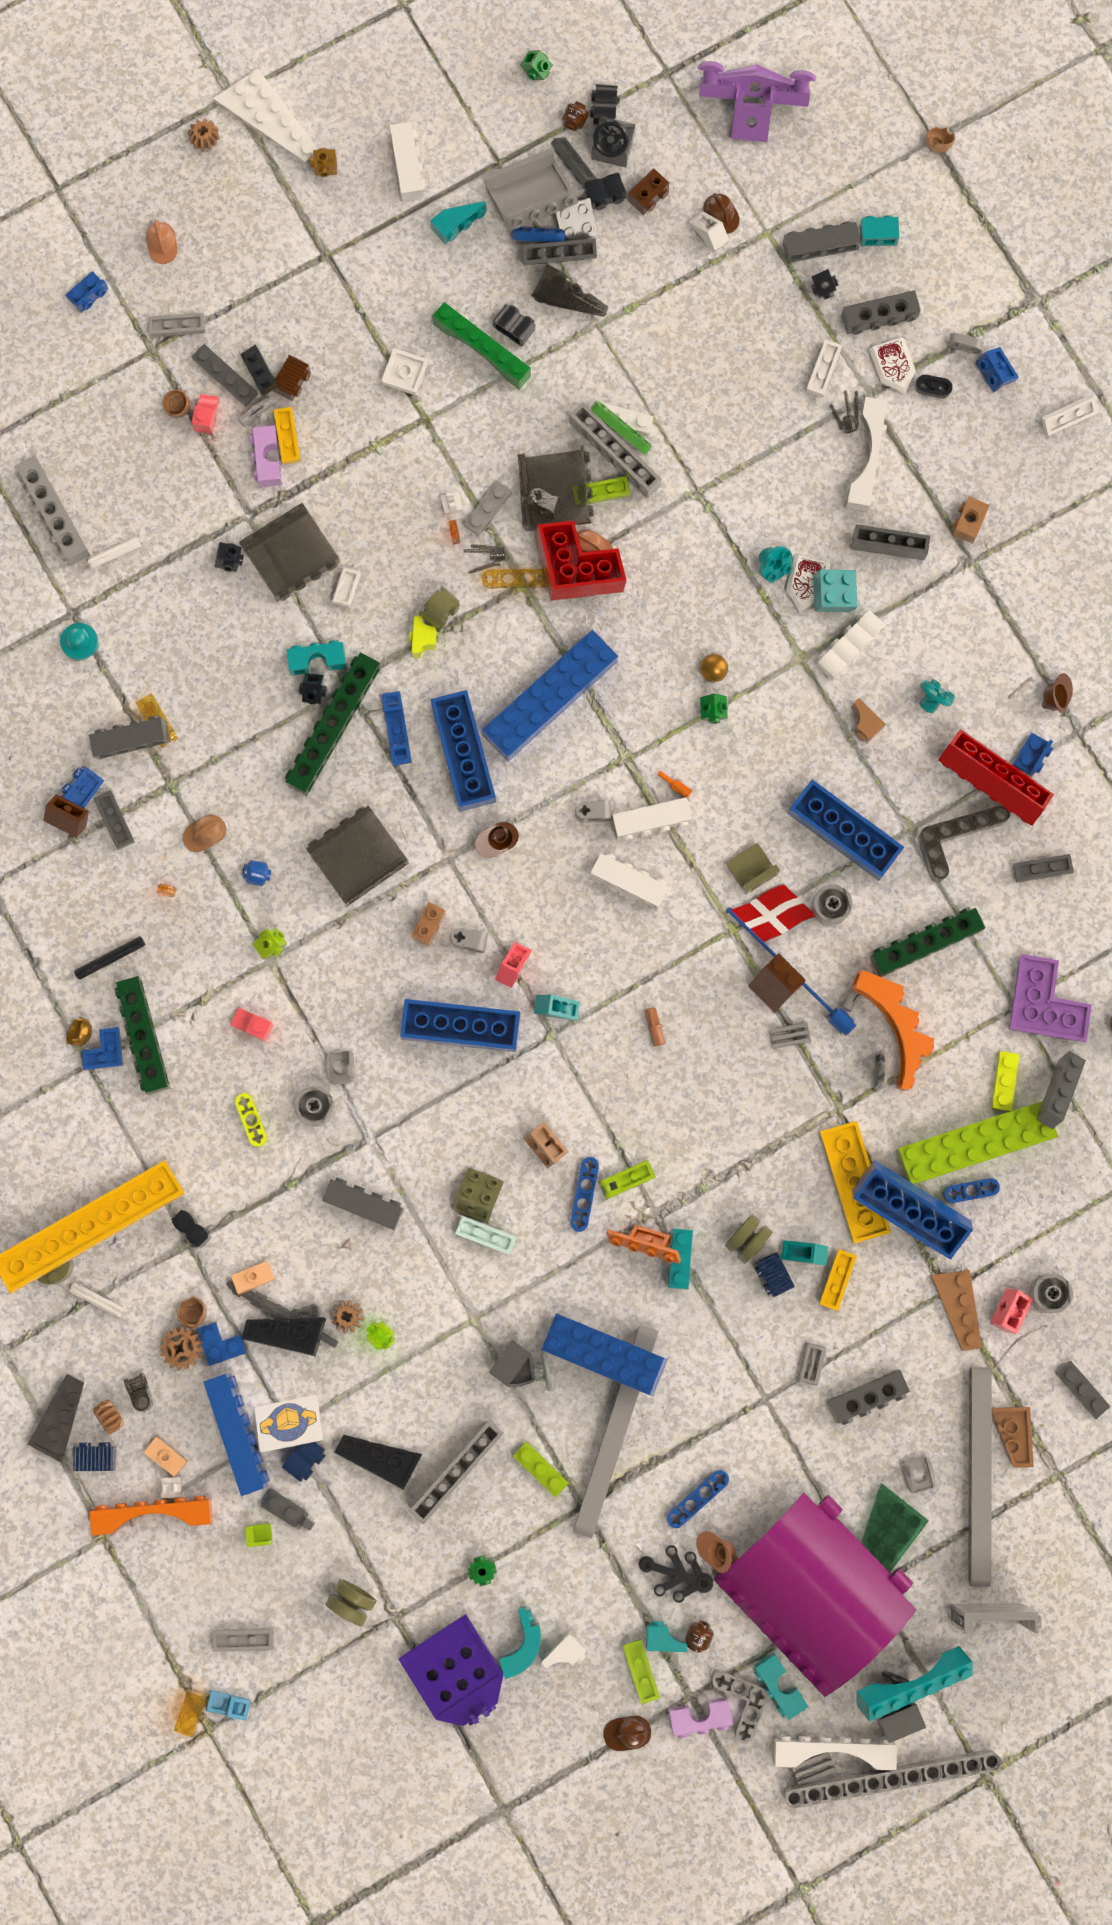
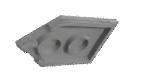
(881, 1070)

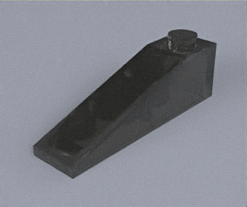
(558, 292)

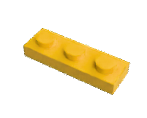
(287, 435)
(837, 1280)

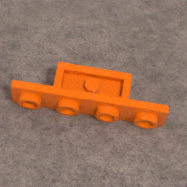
(646, 1241)

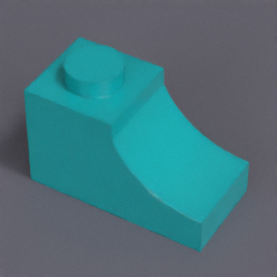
(556, 1007)
(804, 1252)
(661, 1640)

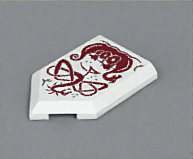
(893, 364)
(800, 581)

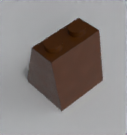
(777, 982)

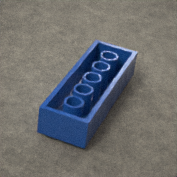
(463, 750)
(845, 830)
(460, 1025)
(912, 1209)
(604, 1354)
(236, 1434)

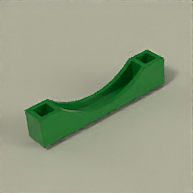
(501, 359)

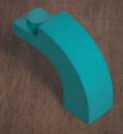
(522, 1658)

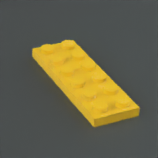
(848, 1163)

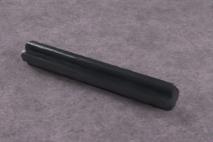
(109, 958)

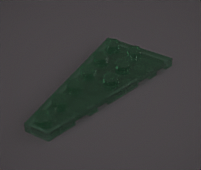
(891, 1528)

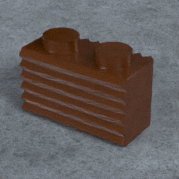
(291, 377)

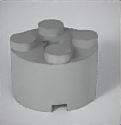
(835, 895)
(311, 1096)
(1051, 1304)

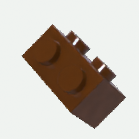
(649, 192)
(66, 815)

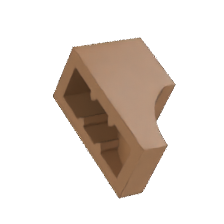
(868, 722)

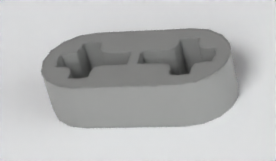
(965, 343)

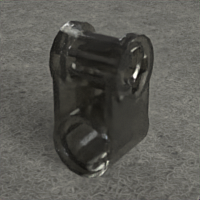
(543, 503)
(138, 1391)

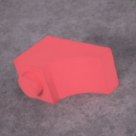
(205, 414)
(513, 965)
(252, 1024)

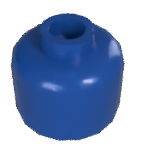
(256, 873)

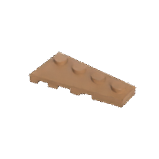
(959, 1304)

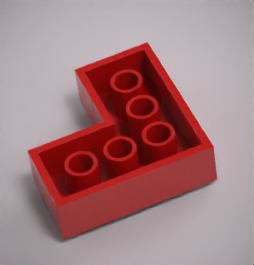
(573, 572)

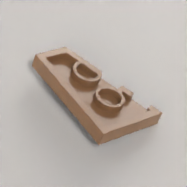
(1016, 1432)

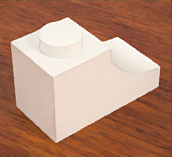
(710, 230)
(566, 1650)

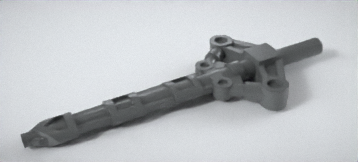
(278, 1311)

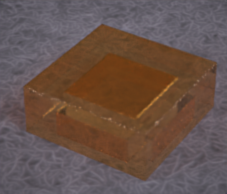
(454, 532)

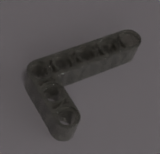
(955, 832)

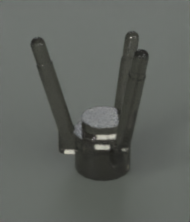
(850, 423)
(496, 553)

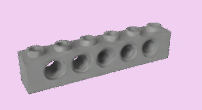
(614, 450)
(26, 471)
(456, 1472)

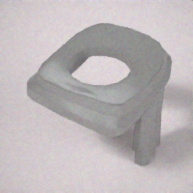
(346, 1056)
(928, 1483)

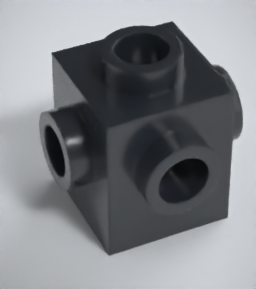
(824, 277)
(228, 557)
(312, 688)

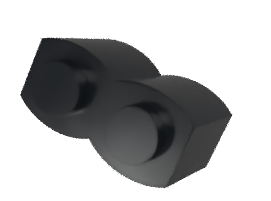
(605, 102)
(606, 191)
(514, 325)
(187, 1224)

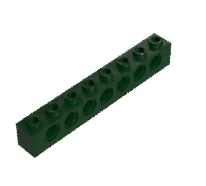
(363, 664)

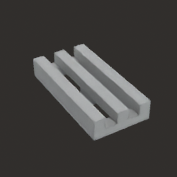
(806, 1032)
(801, 1376)
(817, 1775)

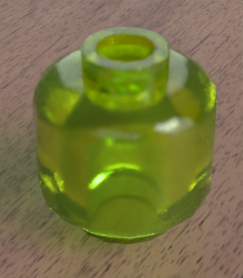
(380, 1335)

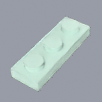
(486, 1235)

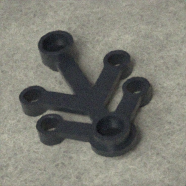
(679, 1574)

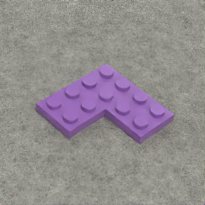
(1037, 1009)

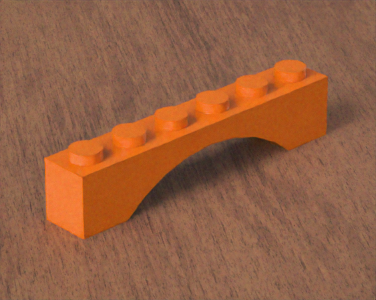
(193, 1512)

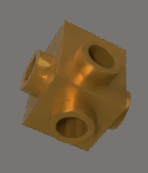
(324, 162)

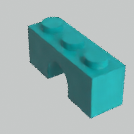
(300, 657)
(680, 1273)
(790, 1702)

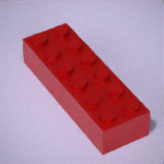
(996, 777)

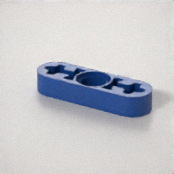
(538, 234)
(986, 1193)

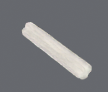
(114, 552)
(96, 1300)

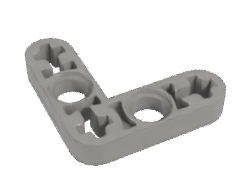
(748, 1696)

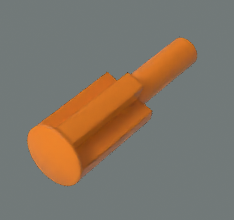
(676, 786)

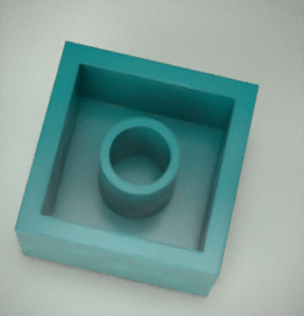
(835, 590)

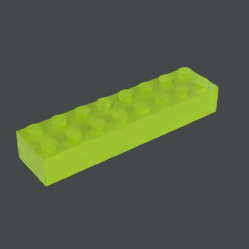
(973, 1144)

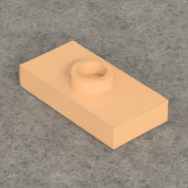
(252, 1278)
(165, 1456)

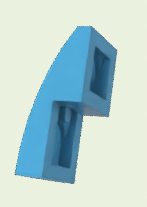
(228, 1705)

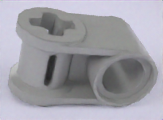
(596, 811)
(474, 940)

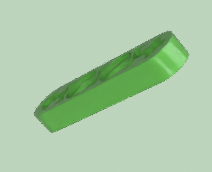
(621, 427)

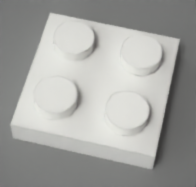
(405, 371)

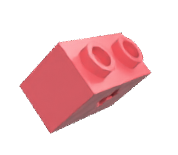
(1011, 1311)

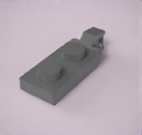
(287, 1510)

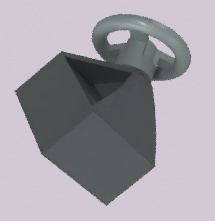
(516, 1367)

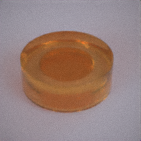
(166, 890)

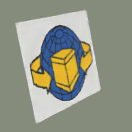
(288, 1423)

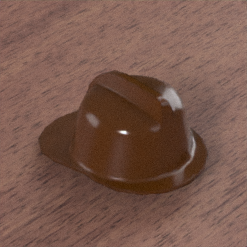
(722, 208)
(1059, 694)
(496, 839)
(627, 1733)

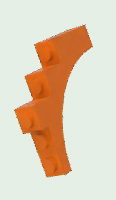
(911, 1044)

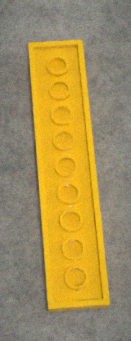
(88, 1226)

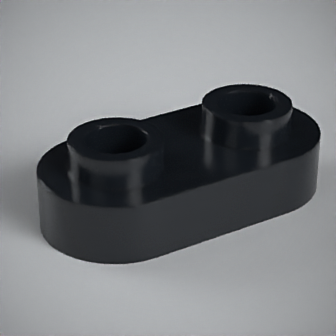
(933, 384)

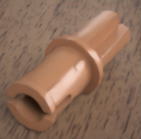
(655, 1026)

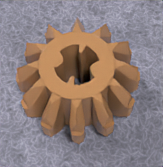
(203, 134)
(345, 1323)
(108, 1416)

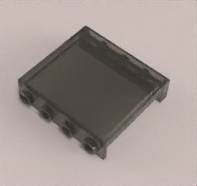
(561, 475)
(290, 552)
(357, 855)

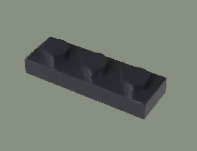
(259, 370)

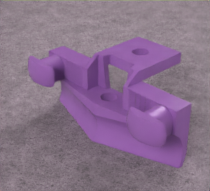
(773, 89)

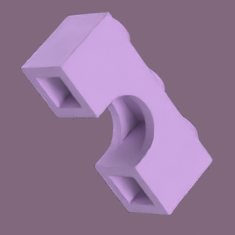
(265, 440)
(718, 1717)

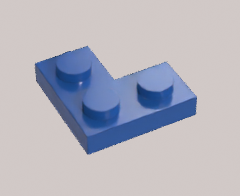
(108, 1055)
(218, 1349)

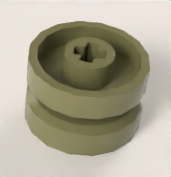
(751, 1241)
(350, 1602)

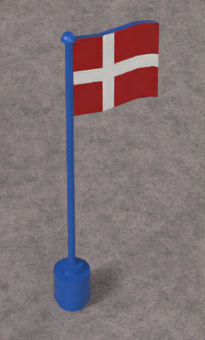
(773, 916)

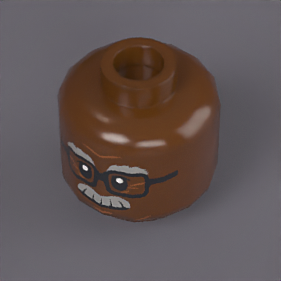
(575, 116)
(699, 1636)

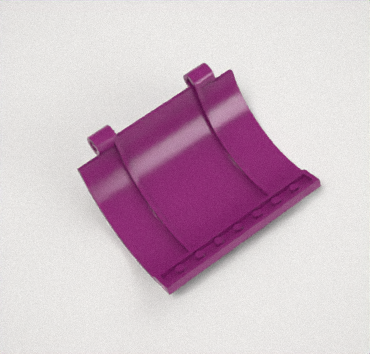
(819, 1594)

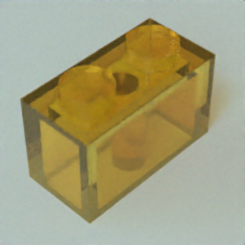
(191, 1712)

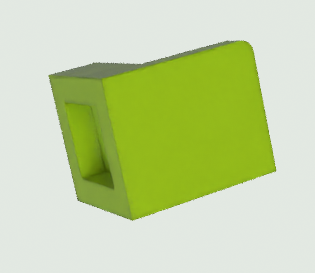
(258, 1535)

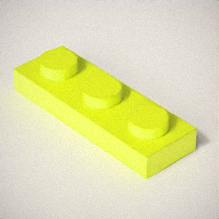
(1005, 1081)

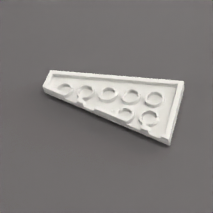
(265, 112)

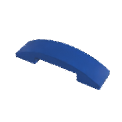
(396, 728)

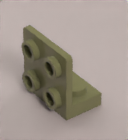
(752, 868)
(477, 1195)

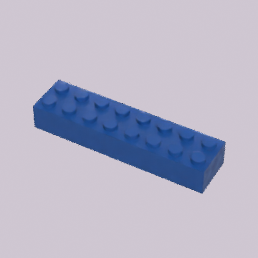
(550, 695)

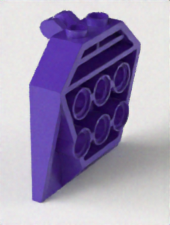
(466, 1703)

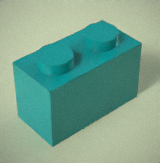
(879, 231)

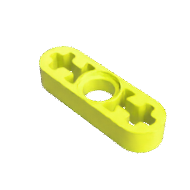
(261, 1131)

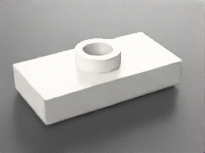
(346, 587)

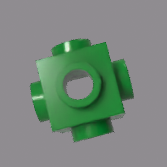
(536, 65)
(713, 708)
(482, 1562)

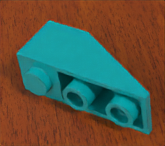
(456, 219)

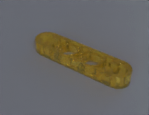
(517, 582)

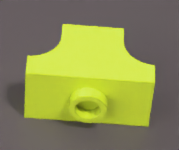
(422, 637)

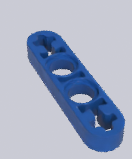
(582, 1194)
(695, 1496)

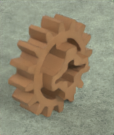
(176, 1356)

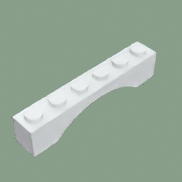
(872, 418)
(793, 1752)

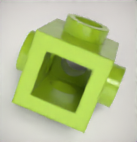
(270, 943)

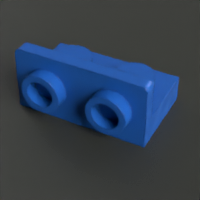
(87, 292)
(996, 369)
(1032, 753)
(82, 786)

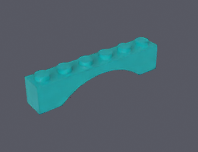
(882, 1699)

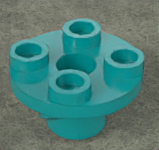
(775, 563)
(79, 641)
(934, 696)

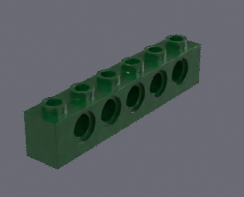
(885, 966)
(160, 1081)

